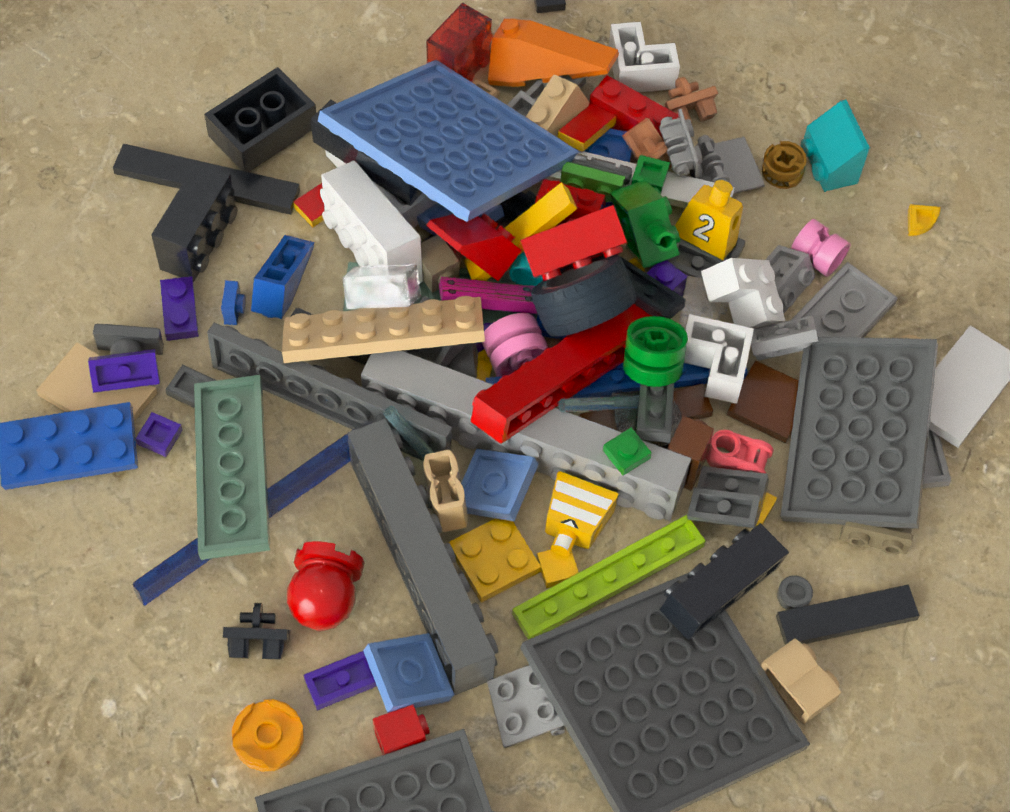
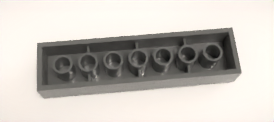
(422, 556)

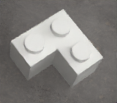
(642, 65)
(748, 289)
(722, 349)

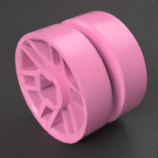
(513, 342)

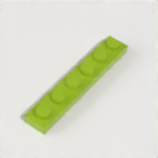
(608, 577)

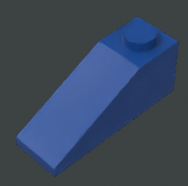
(280, 277)

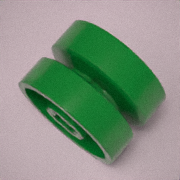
(655, 351)

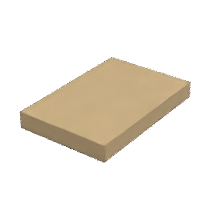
(71, 386)

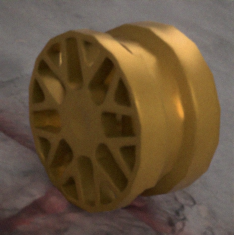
(776, 165)

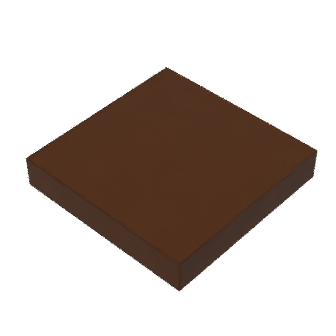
(767, 401)

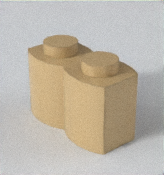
(445, 490)
(801, 681)

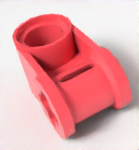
(742, 452)

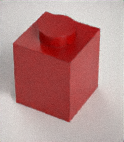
(400, 729)

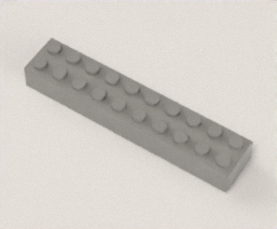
(555, 440)

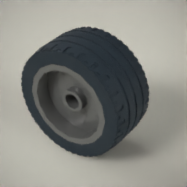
(584, 296)

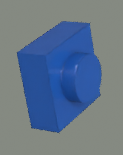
(232, 303)

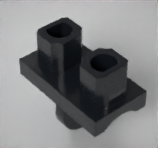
(273, 639)

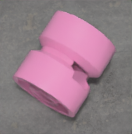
(824, 249)

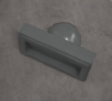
(127, 339)

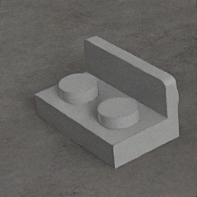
(792, 273)
(783, 338)

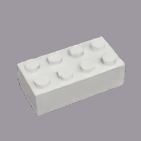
(368, 220)

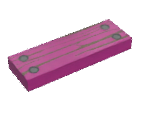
(493, 294)

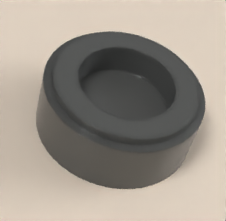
(794, 592)

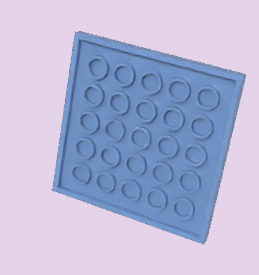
(448, 139)

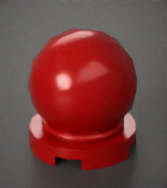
(323, 587)

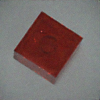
(462, 42)

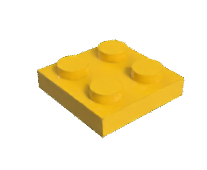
(494, 558)

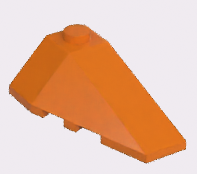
(535, 51)

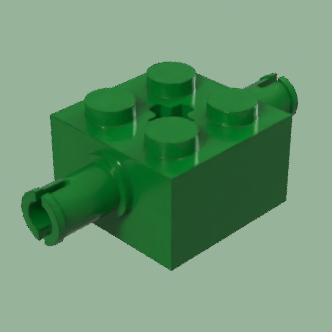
(646, 223)

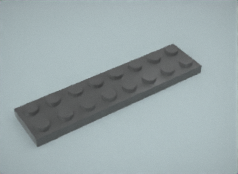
(316, 388)

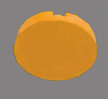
(267, 735)

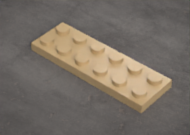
(382, 329)

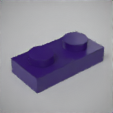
(179, 308)
(124, 370)
(339, 680)

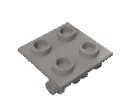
(681, 151)
(729, 162)
(522, 707)

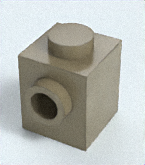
(438, 262)

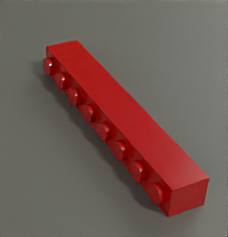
(552, 376)

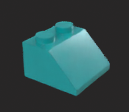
(836, 147)

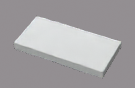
(967, 384)

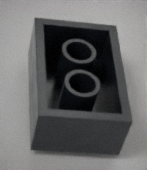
(260, 120)
(195, 222)

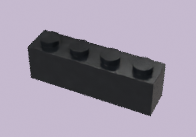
(347, 153)
(723, 580)

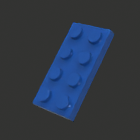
(67, 446)

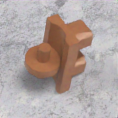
(701, 100)
(646, 141)

